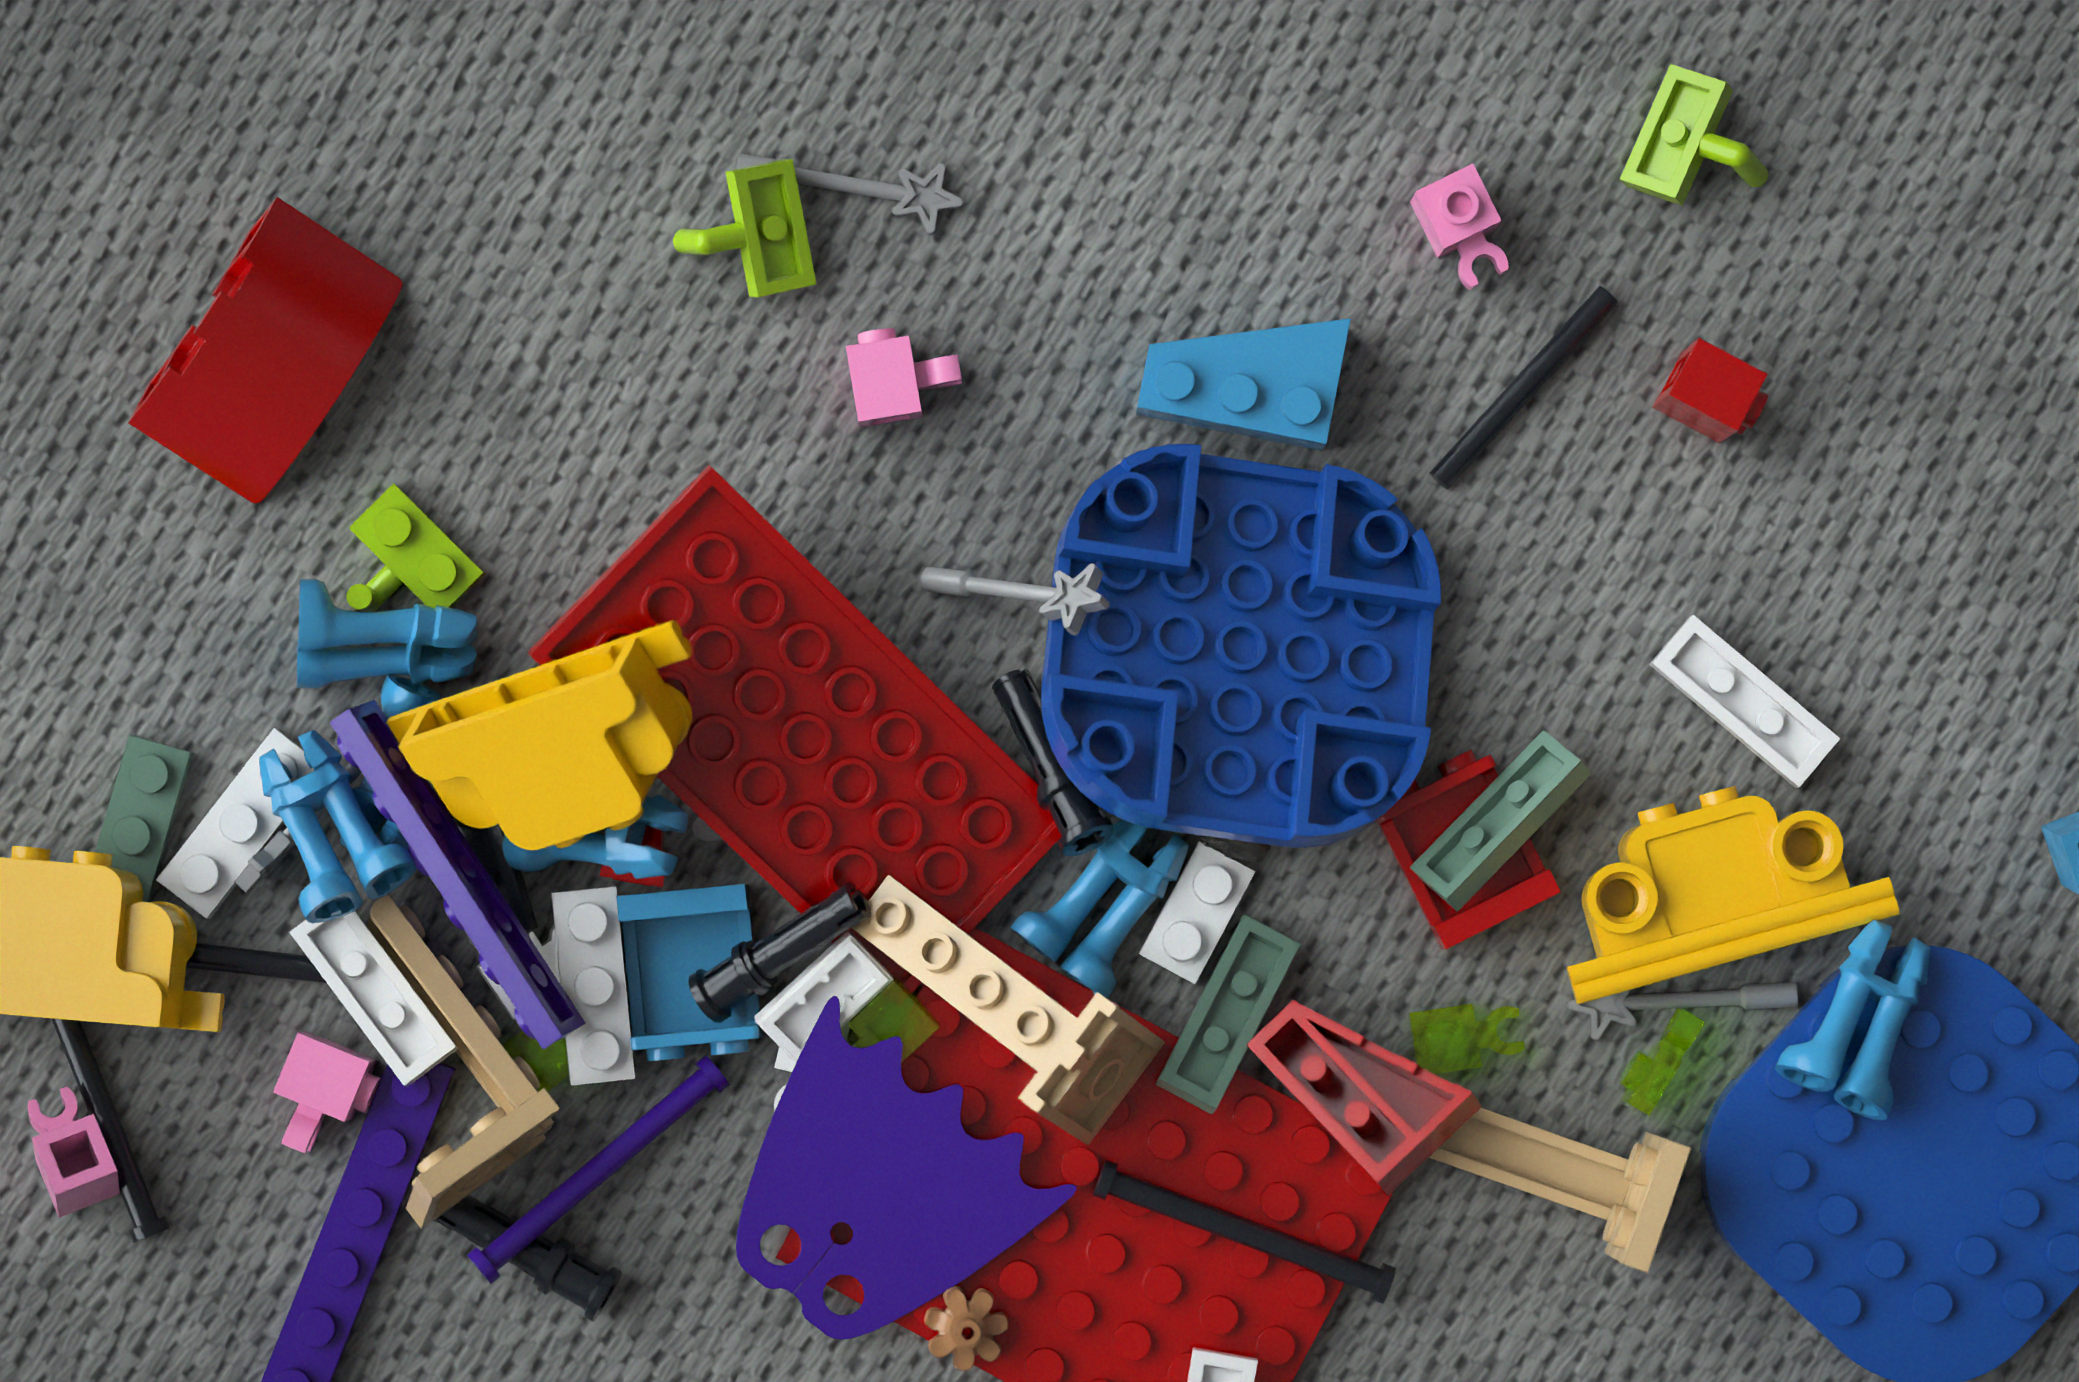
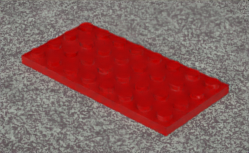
(808, 724)

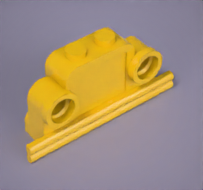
(556, 743)
(1716, 891)
(92, 949)

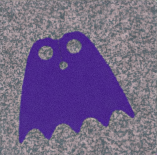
(894, 1168)

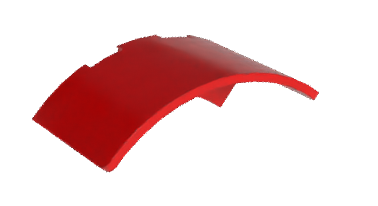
(268, 352)

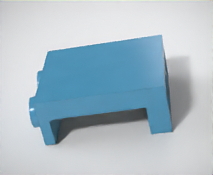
(666, 942)

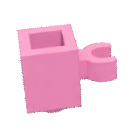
(1458, 216)
(889, 381)
(323, 1081)
(72, 1157)

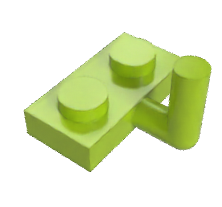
(1682, 134)
(766, 229)
(413, 554)

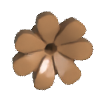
(962, 1314)

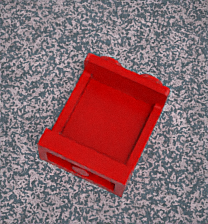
(1422, 818)

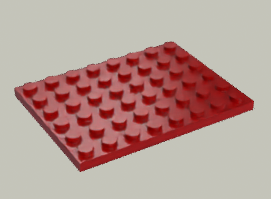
(1112, 1284)

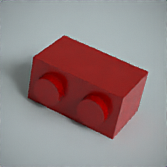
(1713, 392)

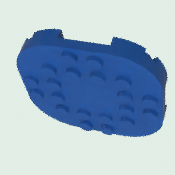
(1250, 651)
(1921, 1234)

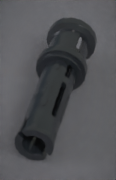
(1071, 810)
(756, 965)
(550, 1263)

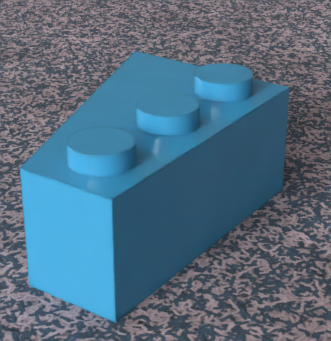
(1250, 383)

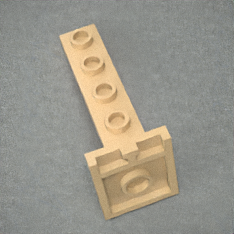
(1080, 1061)
(521, 1113)
(1625, 1192)

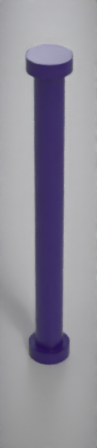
(598, 1169)

